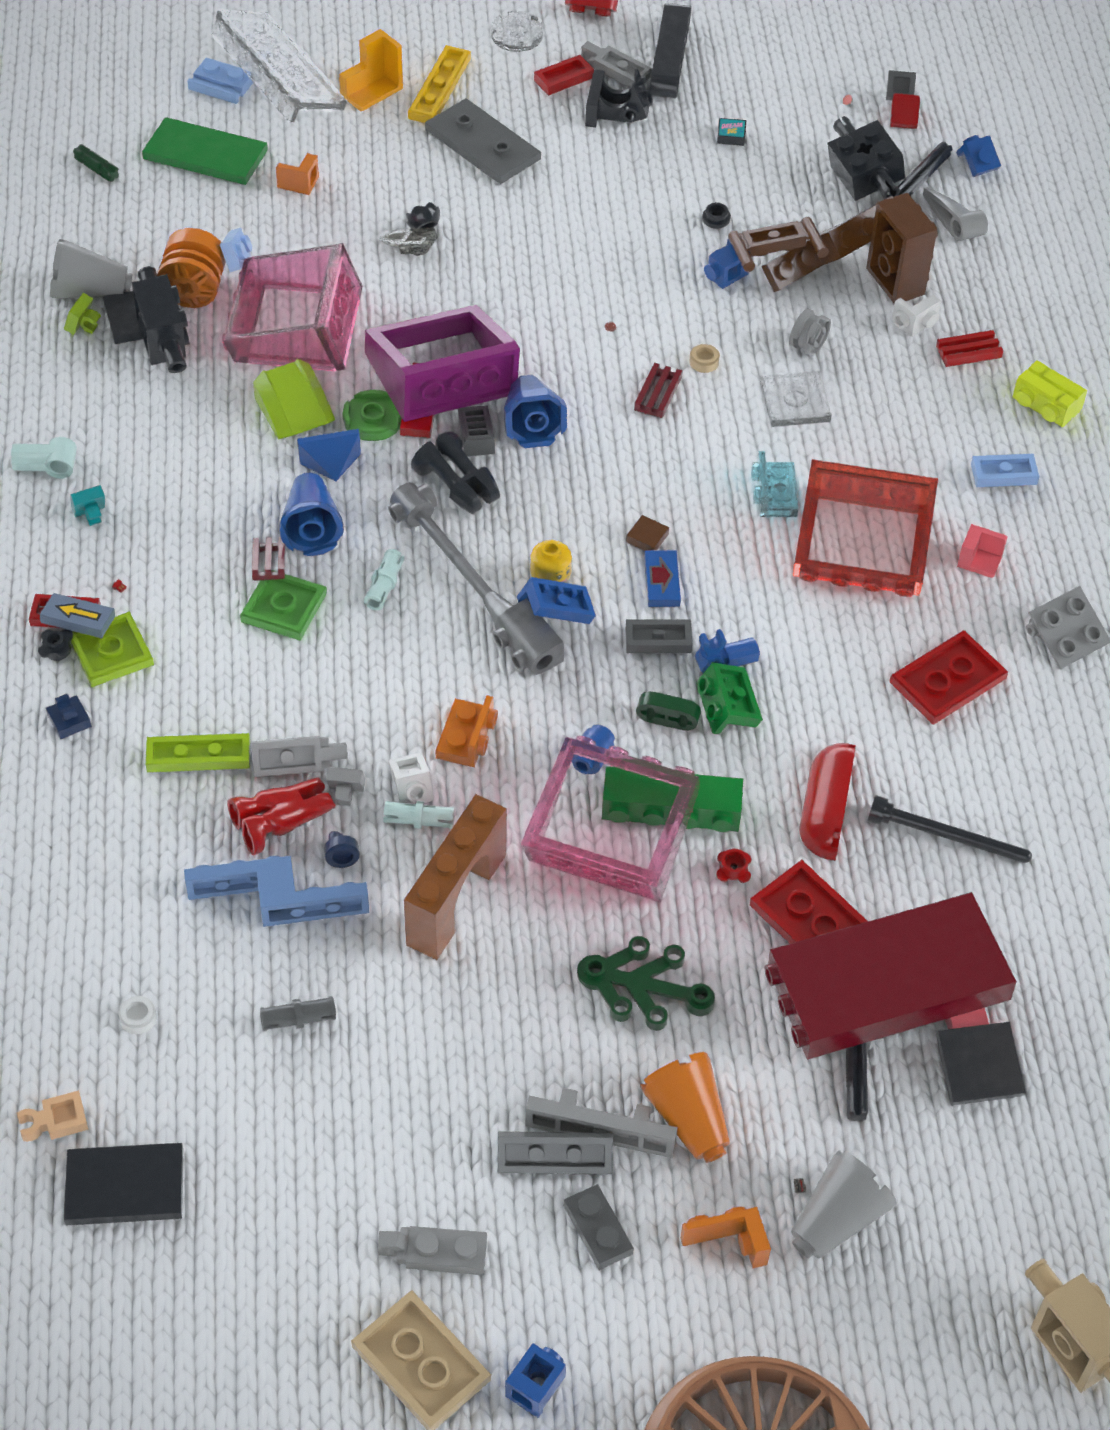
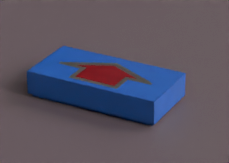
(662, 578)

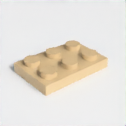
(421, 1361)

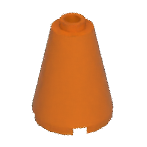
(690, 1101)

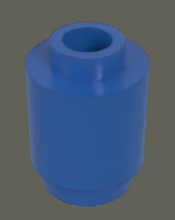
(603, 738)

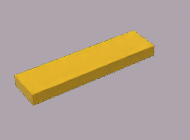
(439, 84)

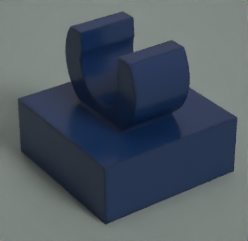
(68, 716)

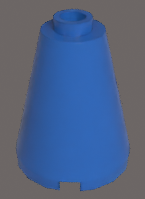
(310, 517)

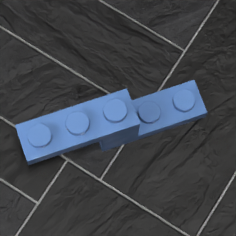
(276, 890)

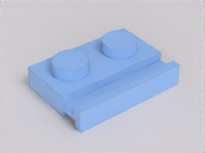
(220, 80)

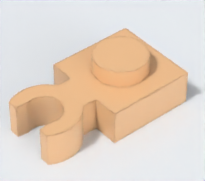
(60, 1117)

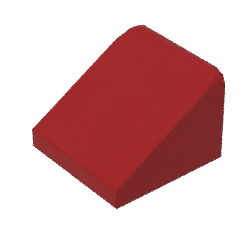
(905, 111)

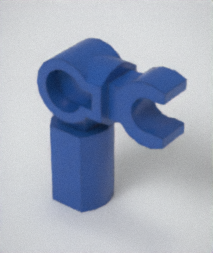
(732, 653)

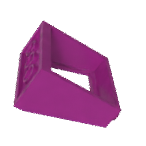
(446, 381)

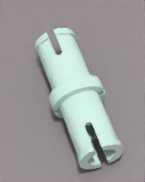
(384, 579)
(419, 814)

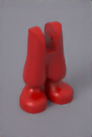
(280, 811)

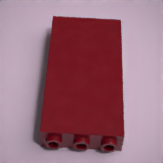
(889, 975)

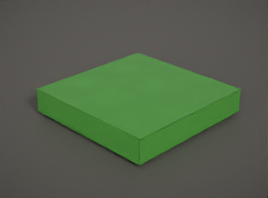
(284, 605)

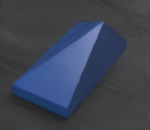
(330, 453)

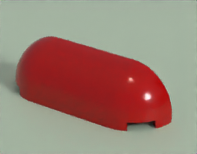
(826, 799)

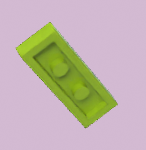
(198, 752)

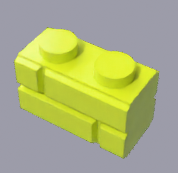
(1049, 393)

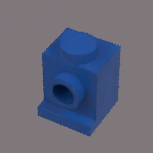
(724, 267)
(535, 1363)

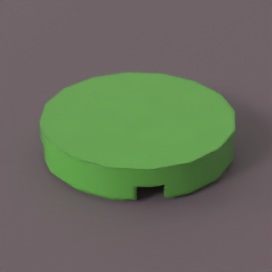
(372, 414)

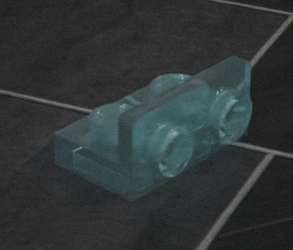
(775, 487)

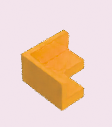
(377, 73)

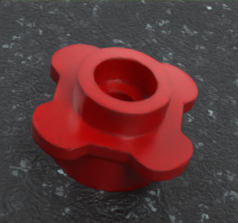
(736, 858)

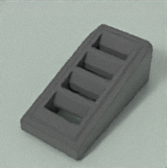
(476, 436)

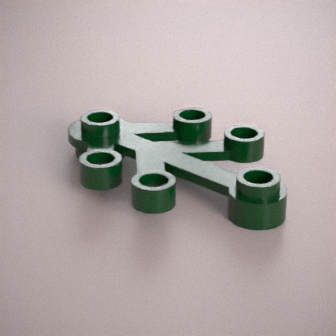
(641, 982)

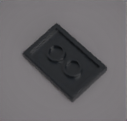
(124, 1184)

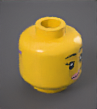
(551, 561)

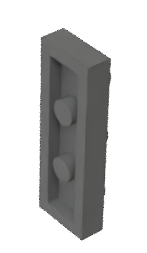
(555, 1152)

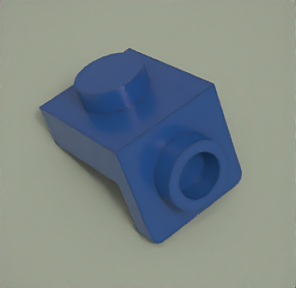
(980, 155)

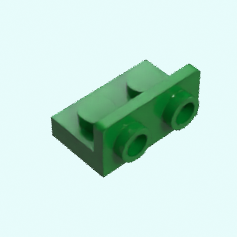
(728, 697)

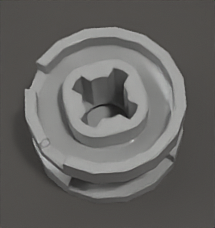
(810, 332)

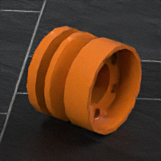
(194, 265)

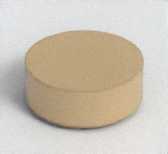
(704, 358)

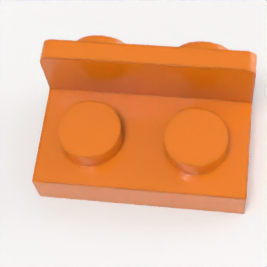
(466, 731)

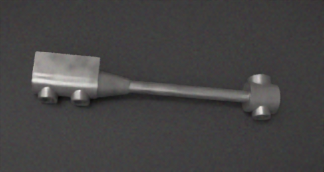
(529, 636)

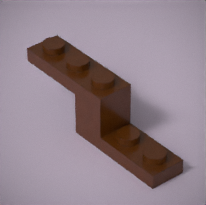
(803, 260)

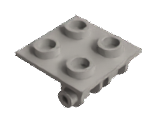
(1068, 627)

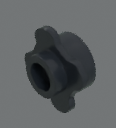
(58, 650)

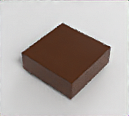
(647, 534)

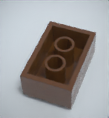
(901, 247)

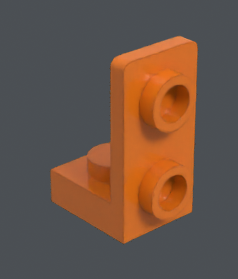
(737, 1220)

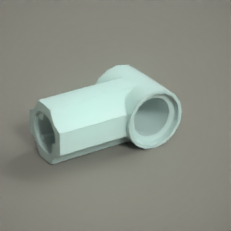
(54, 458)

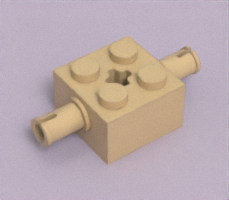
(1073, 1325)

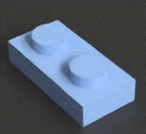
(235, 249)
(1004, 470)

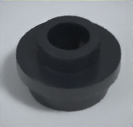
(716, 215)

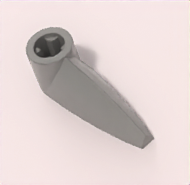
(955, 217)

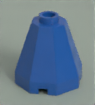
(534, 413)

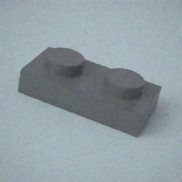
(658, 636)
(598, 1227)

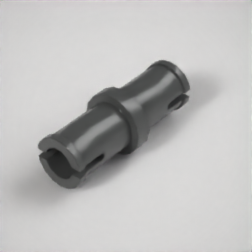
(297, 1013)

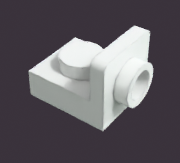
(412, 778)

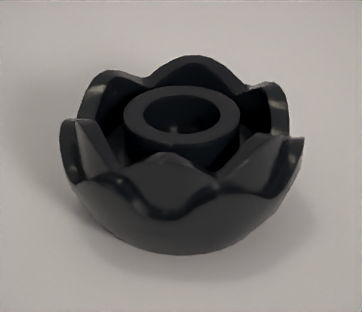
(423, 216)

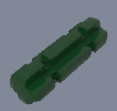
(96, 163)

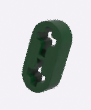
(668, 711)

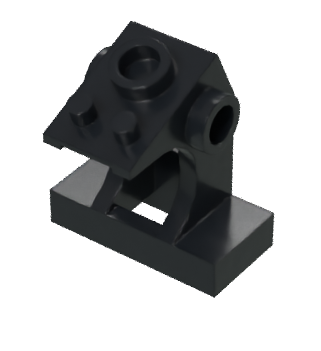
(614, 104)

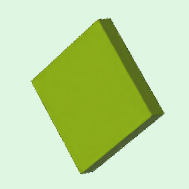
(113, 655)

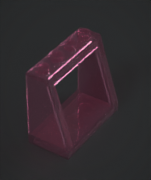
(312, 270)
(598, 868)

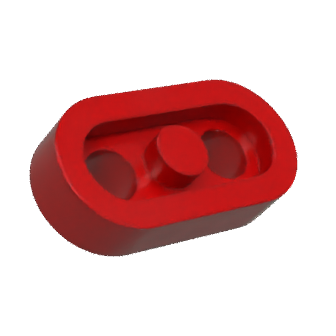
(601, 7)

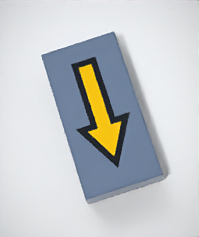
(77, 615)

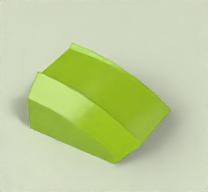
(292, 399)

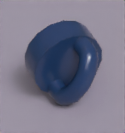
(341, 850)

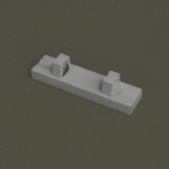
(627, 1132)

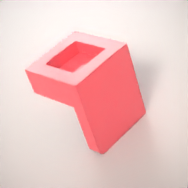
(982, 551)

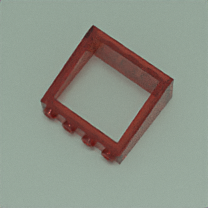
(871, 489)

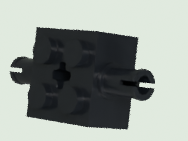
(866, 159)
(160, 319)

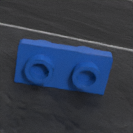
(558, 600)

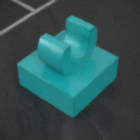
(88, 503)

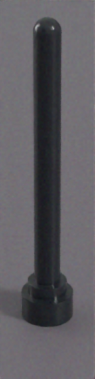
(884, 812)

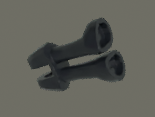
(462, 490)

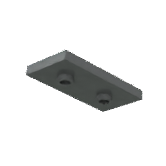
(483, 141)

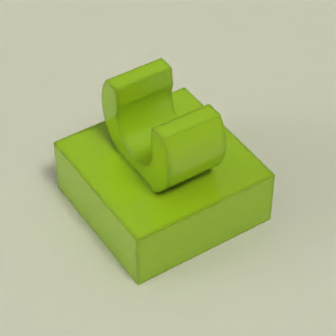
(82, 315)

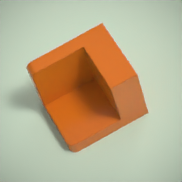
(300, 178)

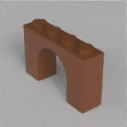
(472, 846)

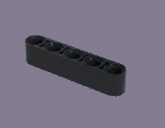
(670, 50)

